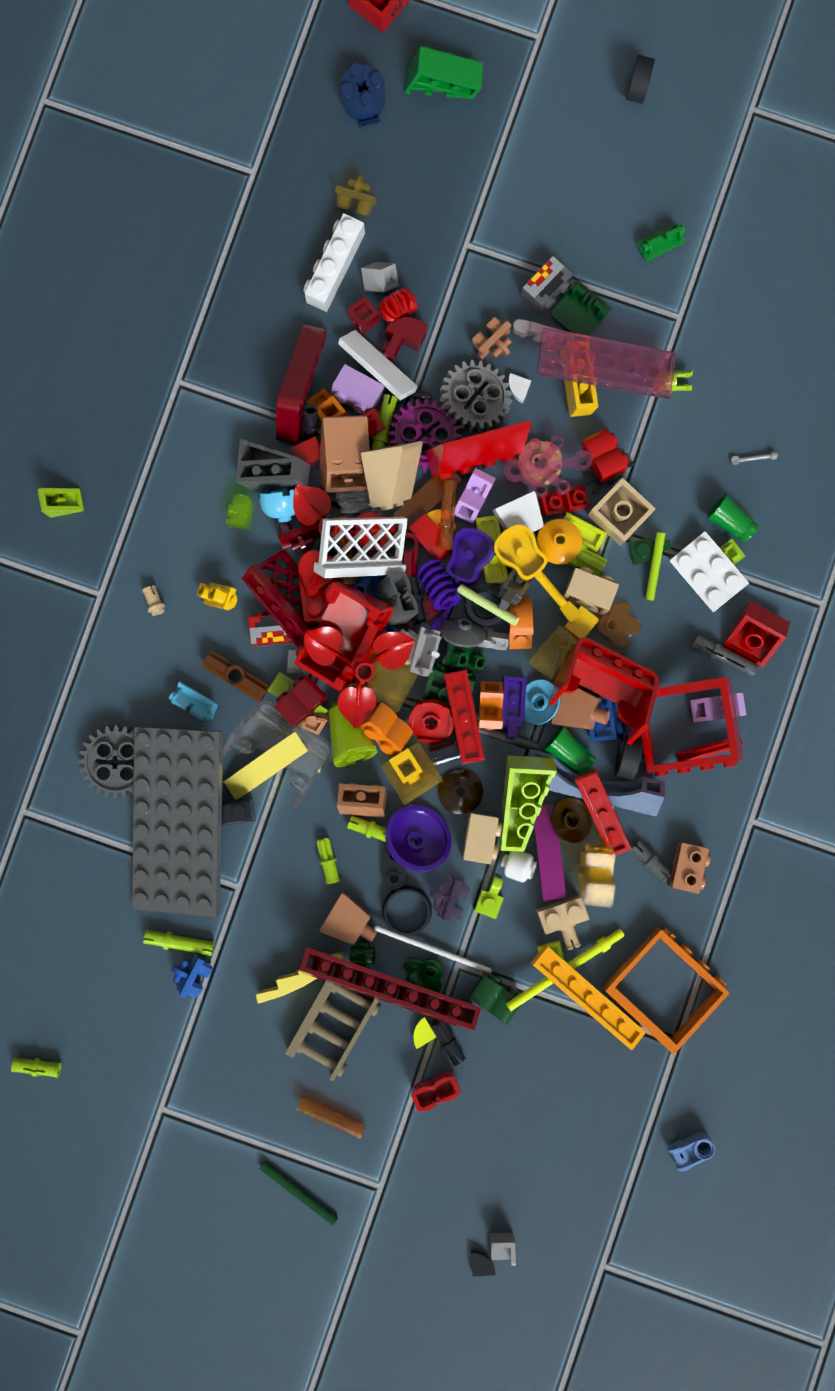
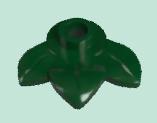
(421, 977)

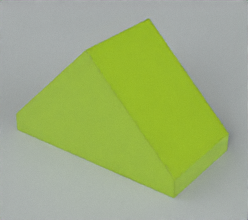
(60, 501)

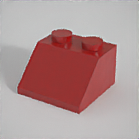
(757, 634)

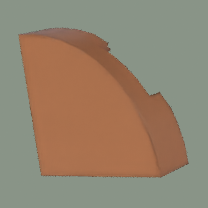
(314, 722)

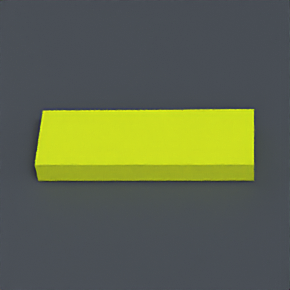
(495, 571)

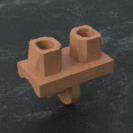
(499, 331)

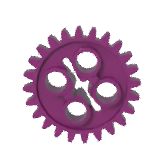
(411, 421)

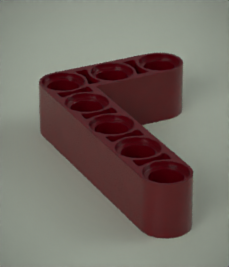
(297, 384)

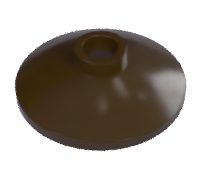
(454, 780)
(579, 820)

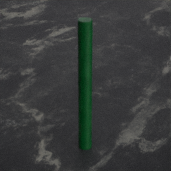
(298, 1193)

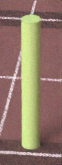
(485, 603)

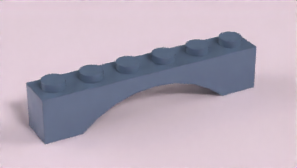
(637, 795)

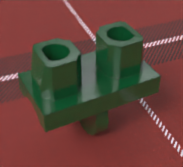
(464, 658)

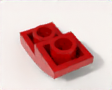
(557, 504)

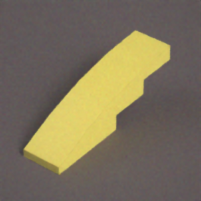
(266, 765)
(288, 983)

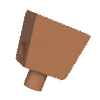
(580, 710)
(348, 921)

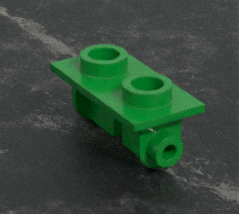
(662, 241)

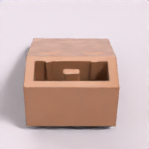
(340, 453)

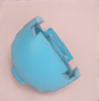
(277, 503)

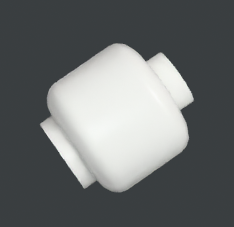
(518, 866)

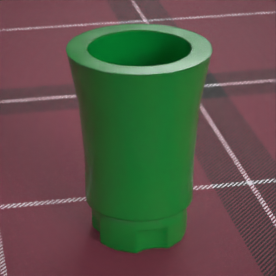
(732, 518)
(569, 750)

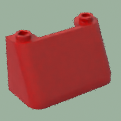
(359, 621)

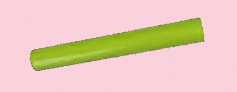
(655, 566)

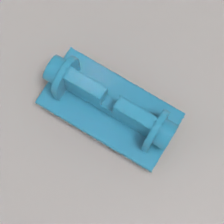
(200, 705)

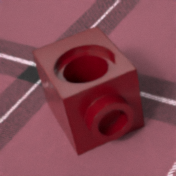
(363, 315)

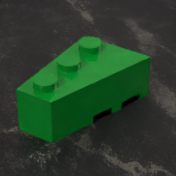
(443, 72)

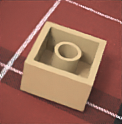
(621, 512)
(590, 590)
(480, 838)

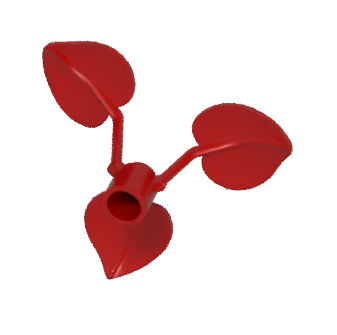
(310, 506)
(358, 702)

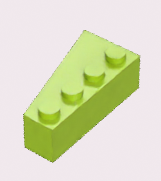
(524, 791)

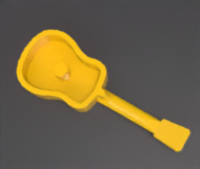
(519, 550)

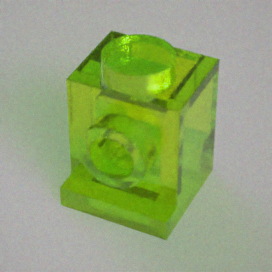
(240, 512)

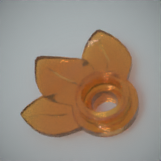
(622, 625)

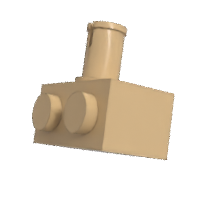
(563, 917)

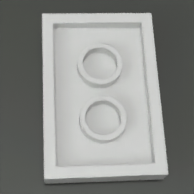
(709, 571)

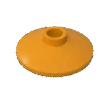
(556, 552)

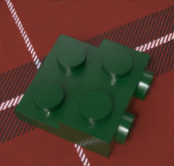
(436, 683)

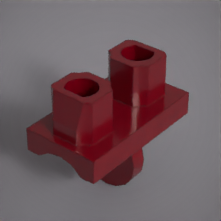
(298, 537)

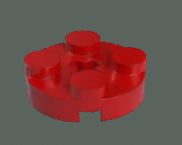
(437, 710)

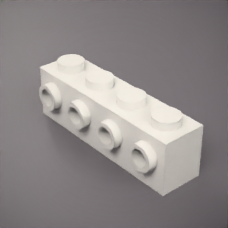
(334, 262)

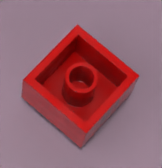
(378, 12)

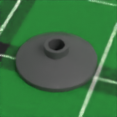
(463, 632)

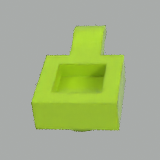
(489, 901)

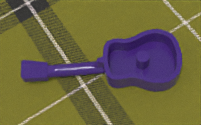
(470, 554)

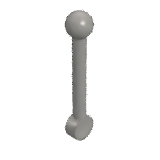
(735, 459)

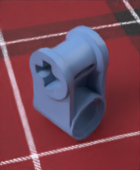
(688, 1148)

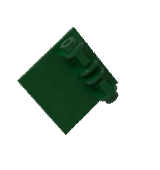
(580, 310)

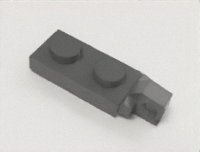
(513, 590)

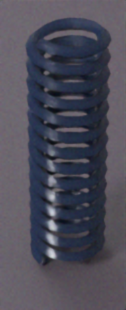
(376, 120)

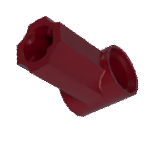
(410, 557)

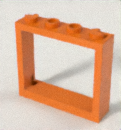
(696, 1019)

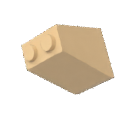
(391, 474)

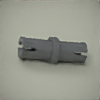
(651, 861)

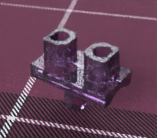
(446, 898)

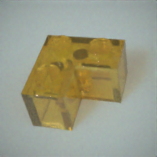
(597, 879)

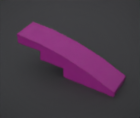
(549, 857)

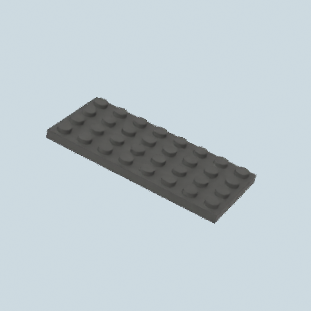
(177, 820)

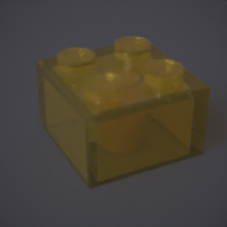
(391, 685)

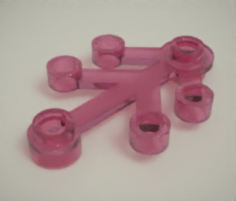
(544, 466)

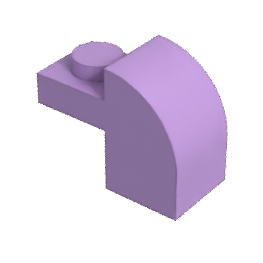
(474, 495)
(712, 708)

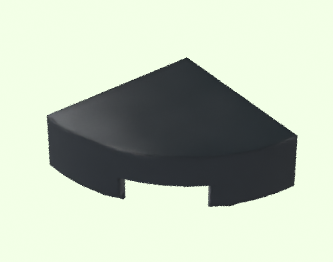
(481, 1264)

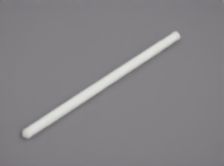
(433, 949)

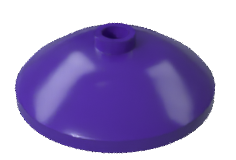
(426, 830)

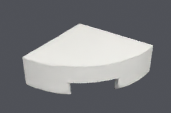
(519, 387)

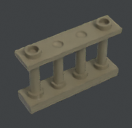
(311, 1025)

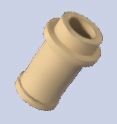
(153, 600)

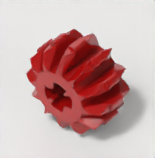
(397, 305)

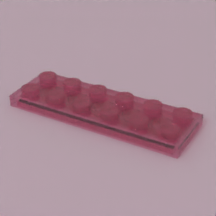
(606, 363)

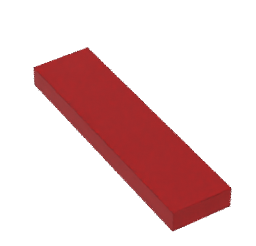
(464, 716)
(602, 811)

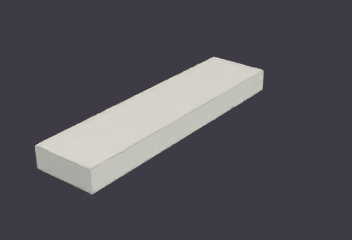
(377, 365)

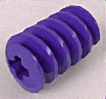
(437, 586)

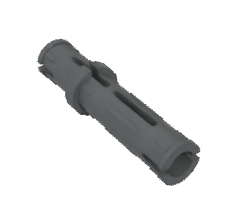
(716, 651)

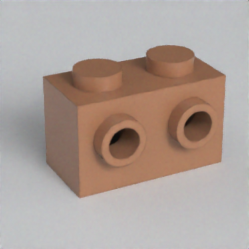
(362, 800)
(689, 867)

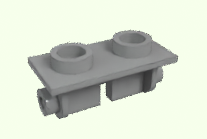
(422, 658)

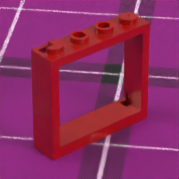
(731, 723)

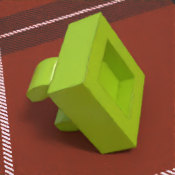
(732, 551)

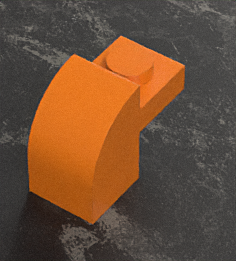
(326, 405)
(521, 634)
(490, 705)

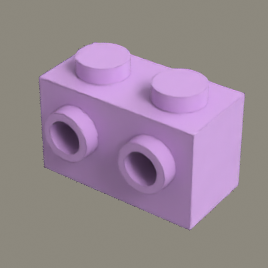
(356, 390)

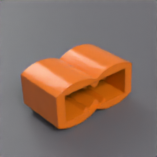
(387, 729)

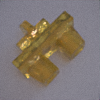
(365, 201)

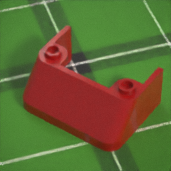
(612, 677)

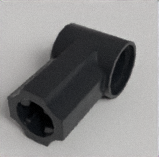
(444, 751)

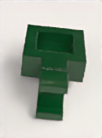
(643, 550)

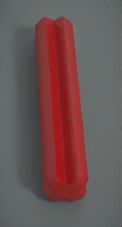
(704, 750)

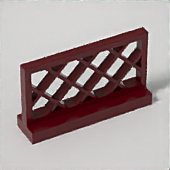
(275, 603)

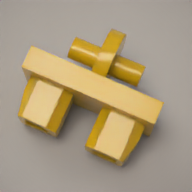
(218, 595)

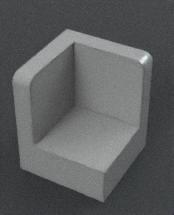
(380, 276)
(503, 1247)

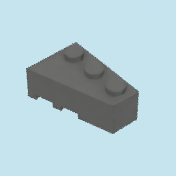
(269, 468)

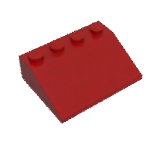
(478, 450)

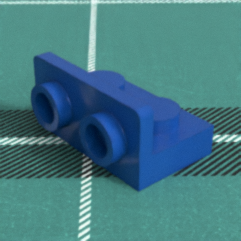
(613, 729)

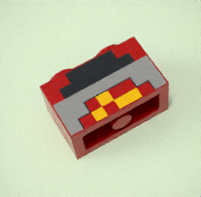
(266, 630)

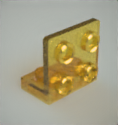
(553, 653)
(429, 776)

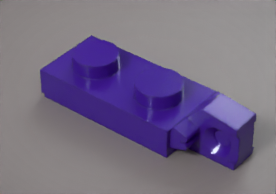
(513, 704)

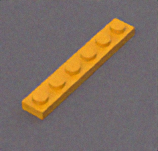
(588, 997)

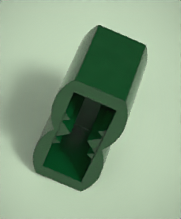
(493, 997)

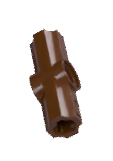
(223, 669)

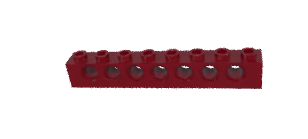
(388, 989)

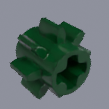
(362, 954)

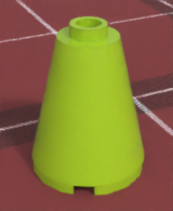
(348, 742)

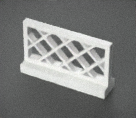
(361, 566)

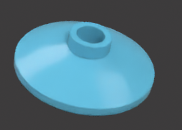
(536, 693)

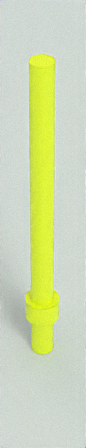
(602, 945)

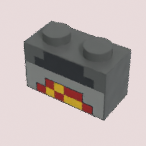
(547, 284)

